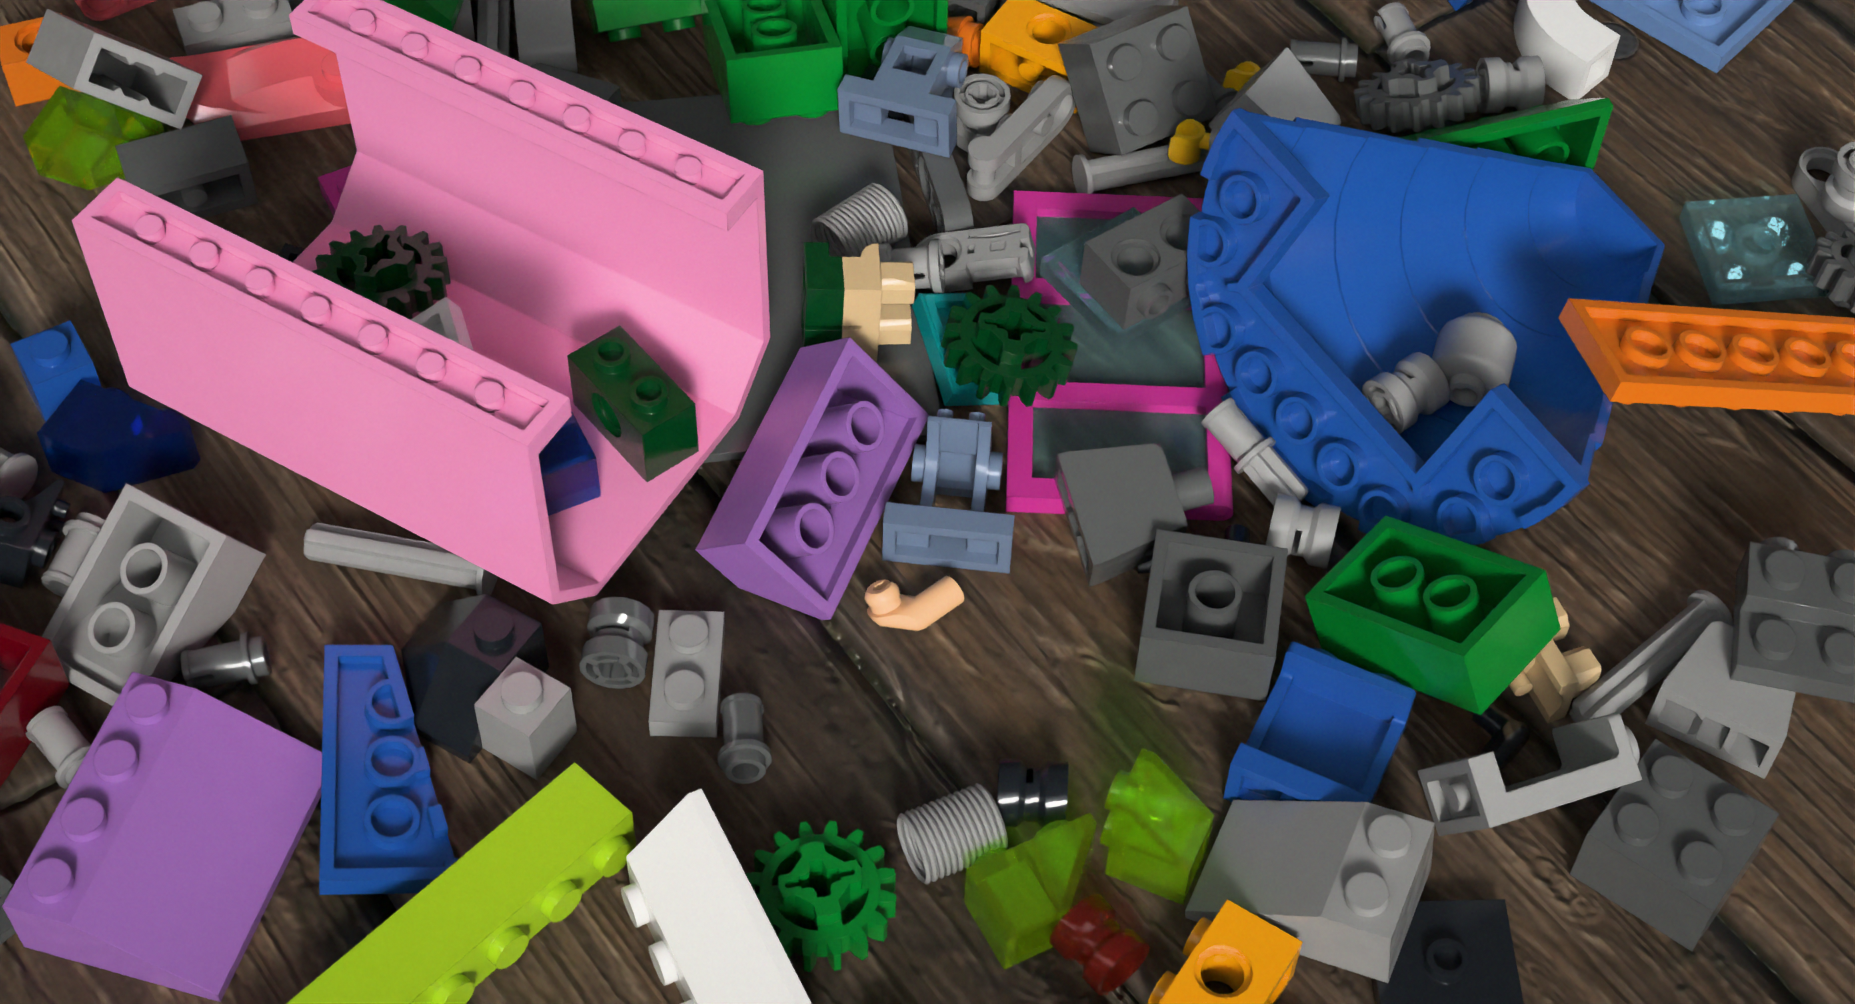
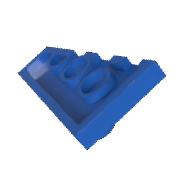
(376, 787)

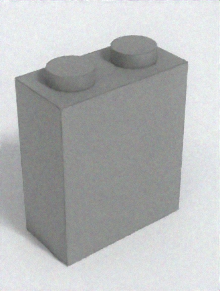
(114, 69)

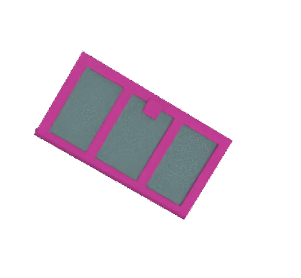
(1114, 397)

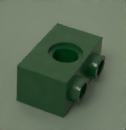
(633, 403)

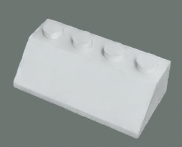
(705, 914)

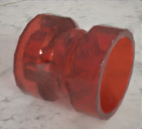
(1099, 944)

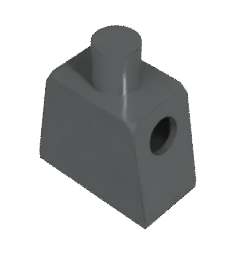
(1120, 500)

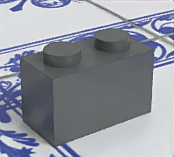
(192, 167)

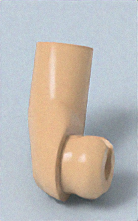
(911, 612)

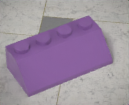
(814, 479)

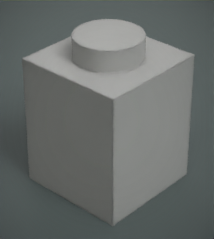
(526, 718)

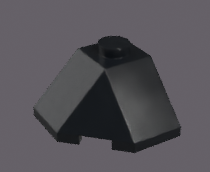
(458, 659)

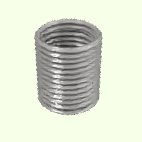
(861, 220)
(951, 832)

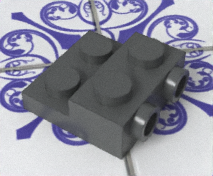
(1795, 620)

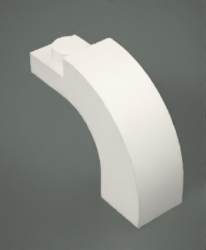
(1568, 41)

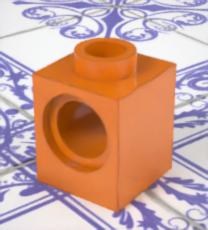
(24, 81)

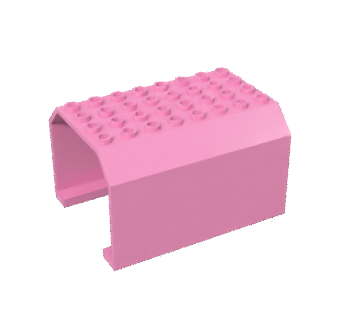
(552, 235)

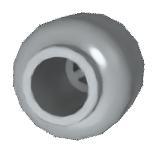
(1475, 356)

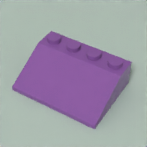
(168, 840)

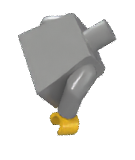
(1276, 90)

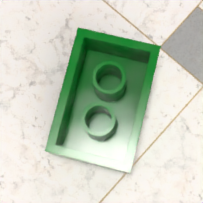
(773, 58)
(1434, 613)

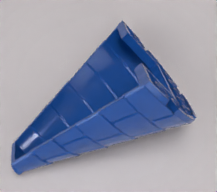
(1352, 250)

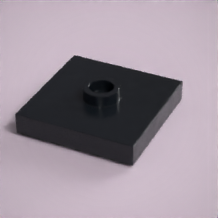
(1455, 957)

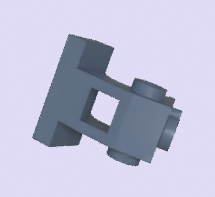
(914, 79)
(960, 464)

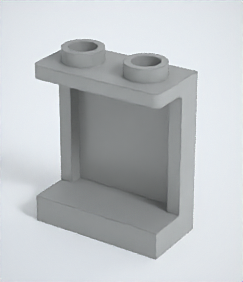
(1471, 791)

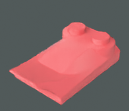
(269, 88)

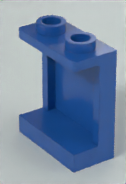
(1321, 733)

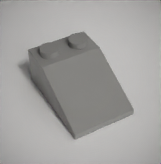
(147, 594)
(1323, 873)

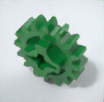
(845, 878)

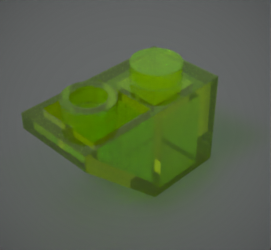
(78, 136)
(1155, 829)
(1029, 888)

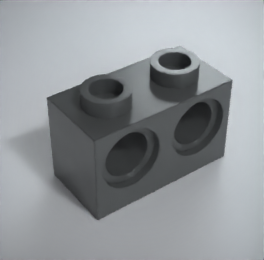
(1140, 263)

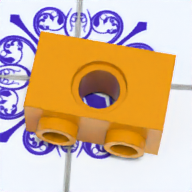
(1023, 42)
(1234, 950)

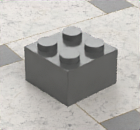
(1138, 79)
(1211, 615)
(1673, 844)

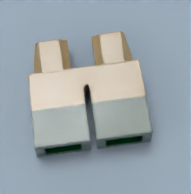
(855, 298)

